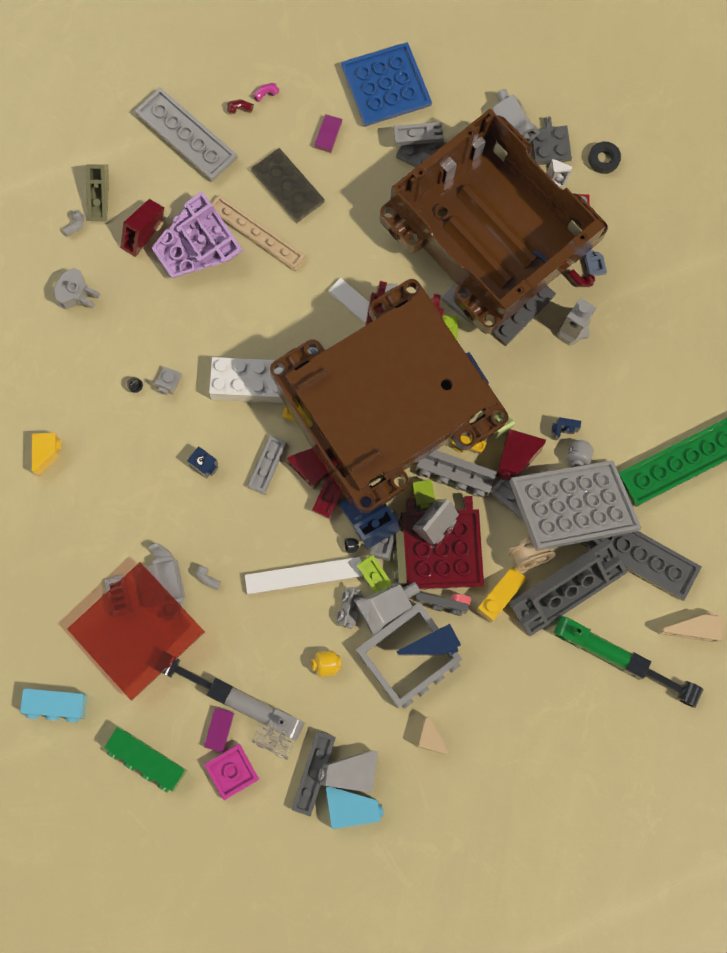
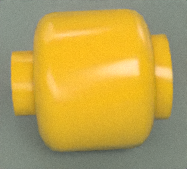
(326, 663)

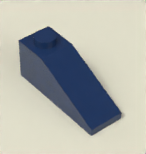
(434, 644)

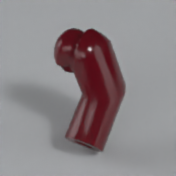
(239, 104)

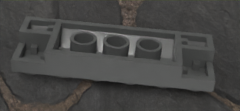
(568, 587)

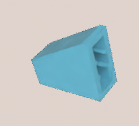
(351, 809)

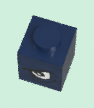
(203, 462)

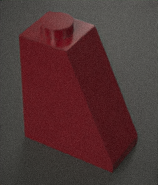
(141, 226)
(518, 453)
(309, 466)

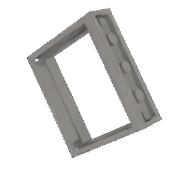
(384, 633)

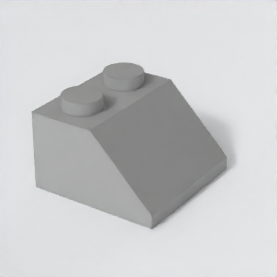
(436, 521)

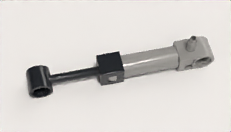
(242, 702)

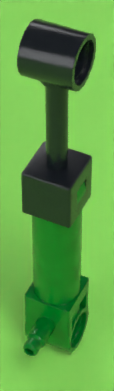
(630, 663)

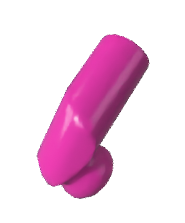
(264, 89)

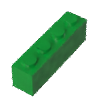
(145, 759)

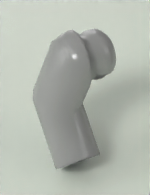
(77, 223)
(209, 581)

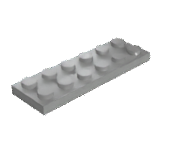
(186, 134)

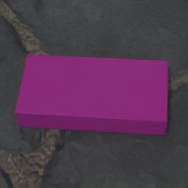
(328, 133)
(219, 730)

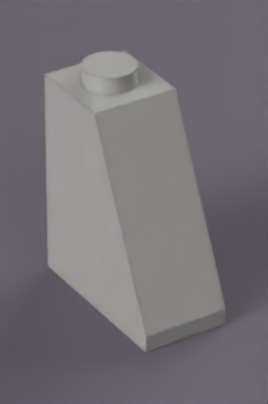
(351, 772)

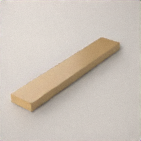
(258, 233)

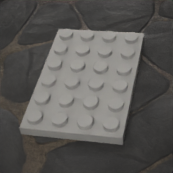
(574, 505)

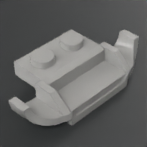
(167, 572)

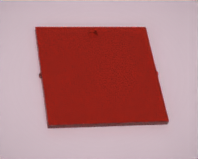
(136, 631)

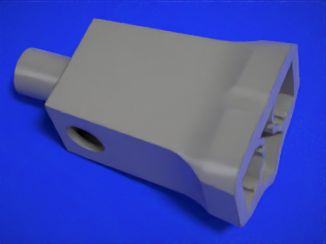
(514, 112)
(576, 323)
(385, 605)

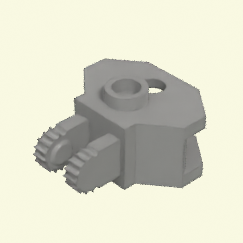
(74, 290)

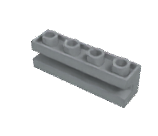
(457, 472)

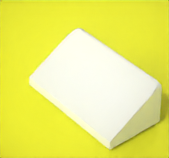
(559, 172)

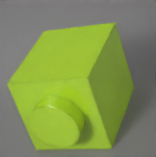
(423, 494)

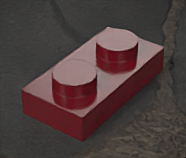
(327, 498)

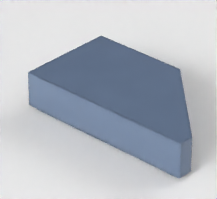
(594, 263)

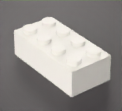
(243, 380)

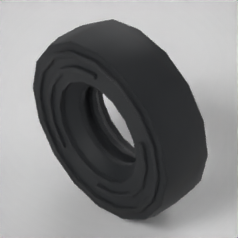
(612, 150)

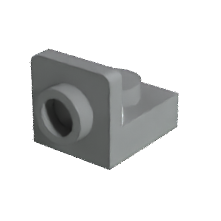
(167, 381)

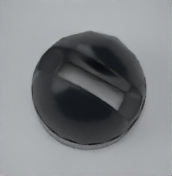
(136, 386)
(351, 545)

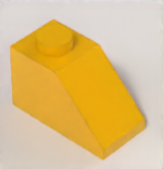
(44, 451)

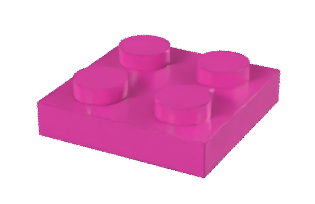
(231, 772)

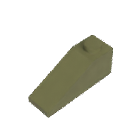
(97, 191)

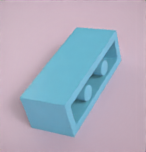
(53, 705)

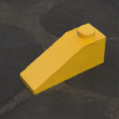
(501, 594)

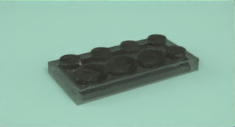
(288, 185)

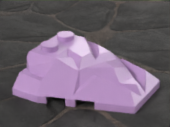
(196, 239)

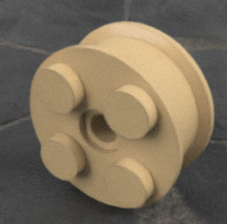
(527, 557)

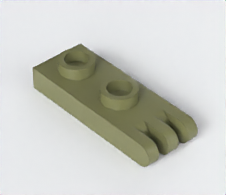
(399, 557)

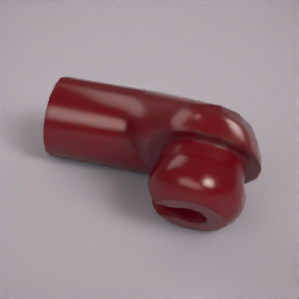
(579, 281)

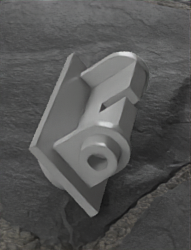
(345, 615)

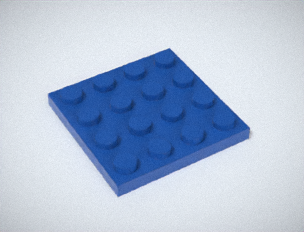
(386, 84)

